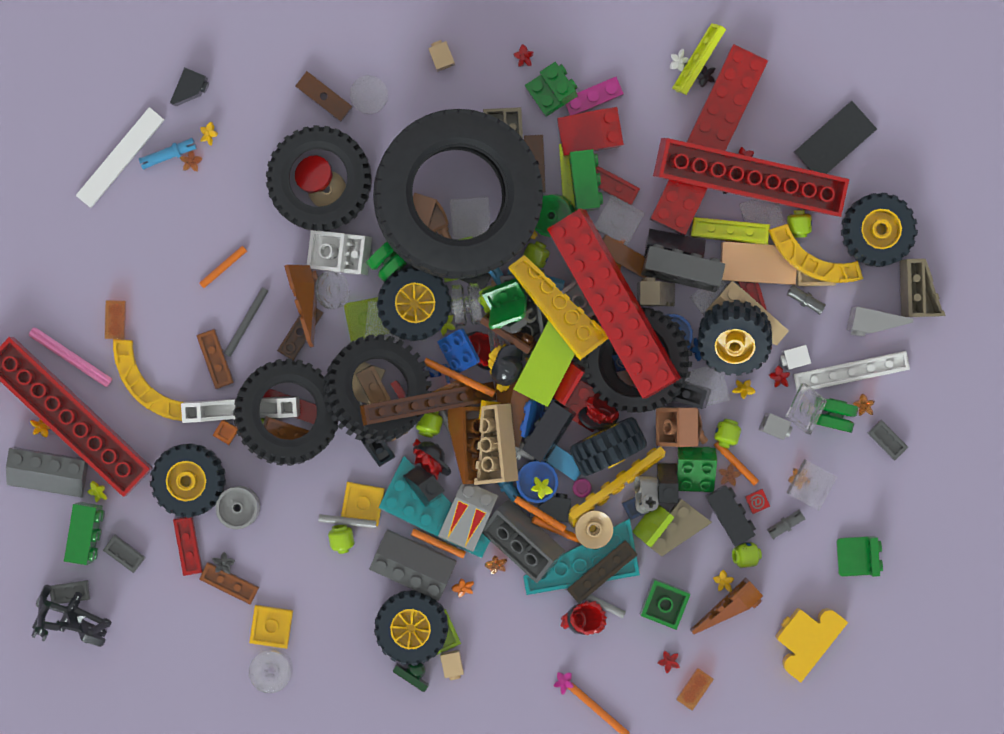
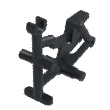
(71, 619)

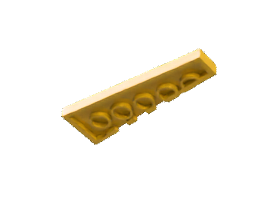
(569, 320)
(600, 498)

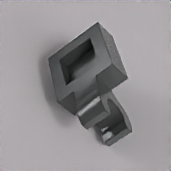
(514, 327)

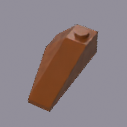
(302, 283)
(517, 406)
(465, 435)
(735, 602)

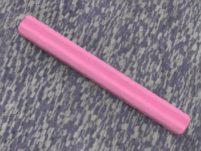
(70, 357)

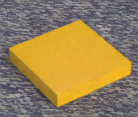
(362, 501)
(271, 626)

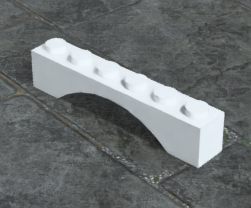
(223, 409)

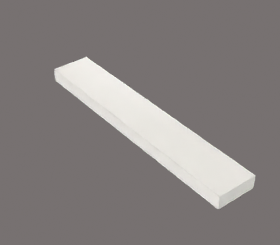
(120, 157)
(853, 371)

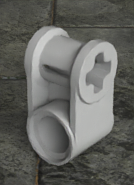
(646, 492)

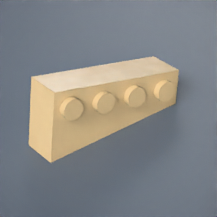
(497, 446)

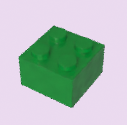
(664, 604)

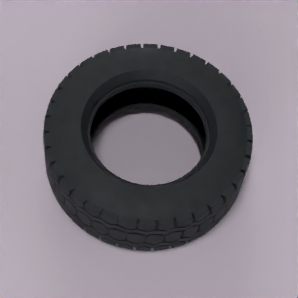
(496, 145)

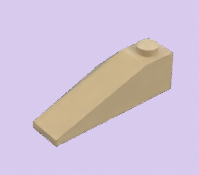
(734, 292)

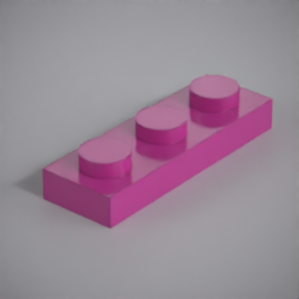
(595, 96)

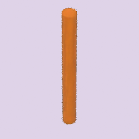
(459, 377)
(597, 709)

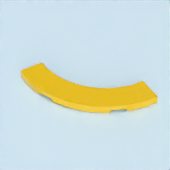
(810, 265)
(138, 386)

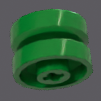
(559, 206)
(389, 258)
(835, 413)

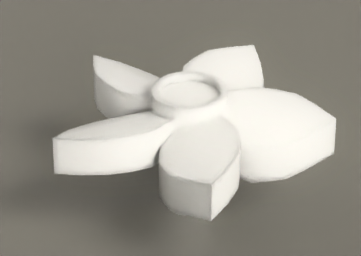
(678, 60)

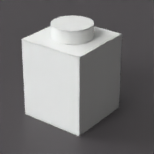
(795, 357)

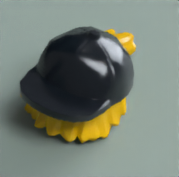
(505, 365)

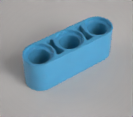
(564, 462)

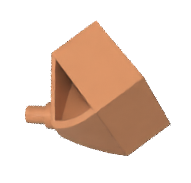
(432, 214)
(679, 427)

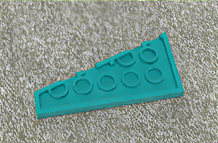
(405, 504)
(581, 559)

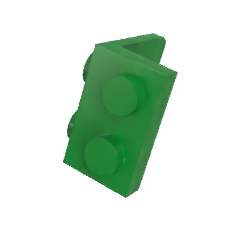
(506, 303)
(696, 469)
(859, 556)

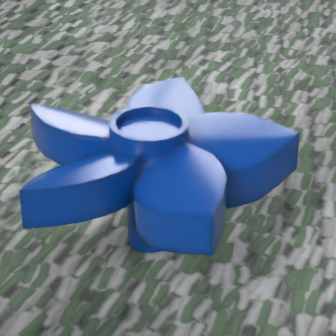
(695, 350)

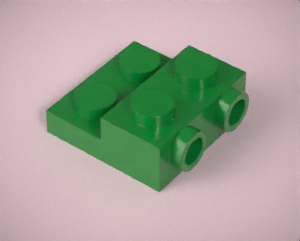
(552, 88)

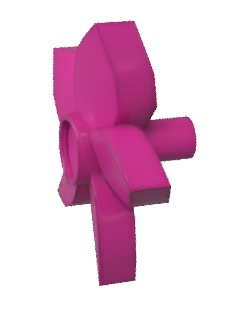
(564, 682)

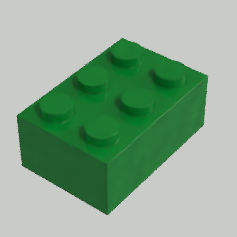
(585, 180)
(84, 533)

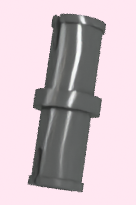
(806, 299)
(786, 524)

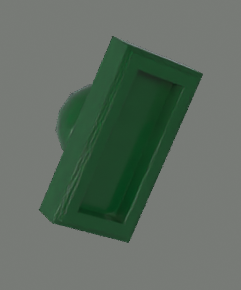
(412, 675)

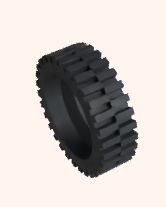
(331, 215)
(341, 394)
(626, 397)
(257, 436)

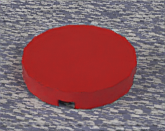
(313, 174)

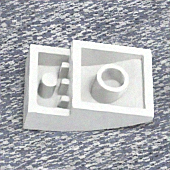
(339, 252)

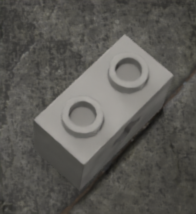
(775, 426)

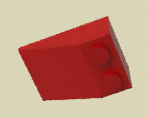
(590, 130)

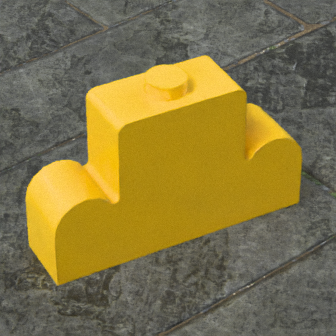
(808, 639)

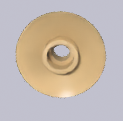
(336, 186)
(600, 536)

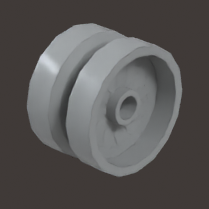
(249, 507)

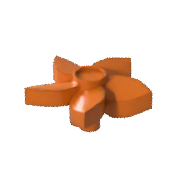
(463, 587)

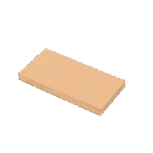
(756, 264)

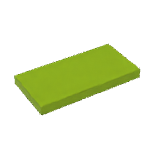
(545, 367)

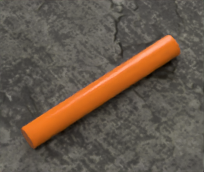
(223, 266)
(731, 458)
(540, 514)
(567, 534)
(438, 543)

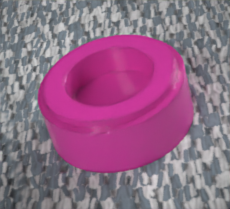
(581, 487)

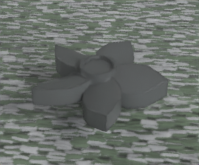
(223, 563)

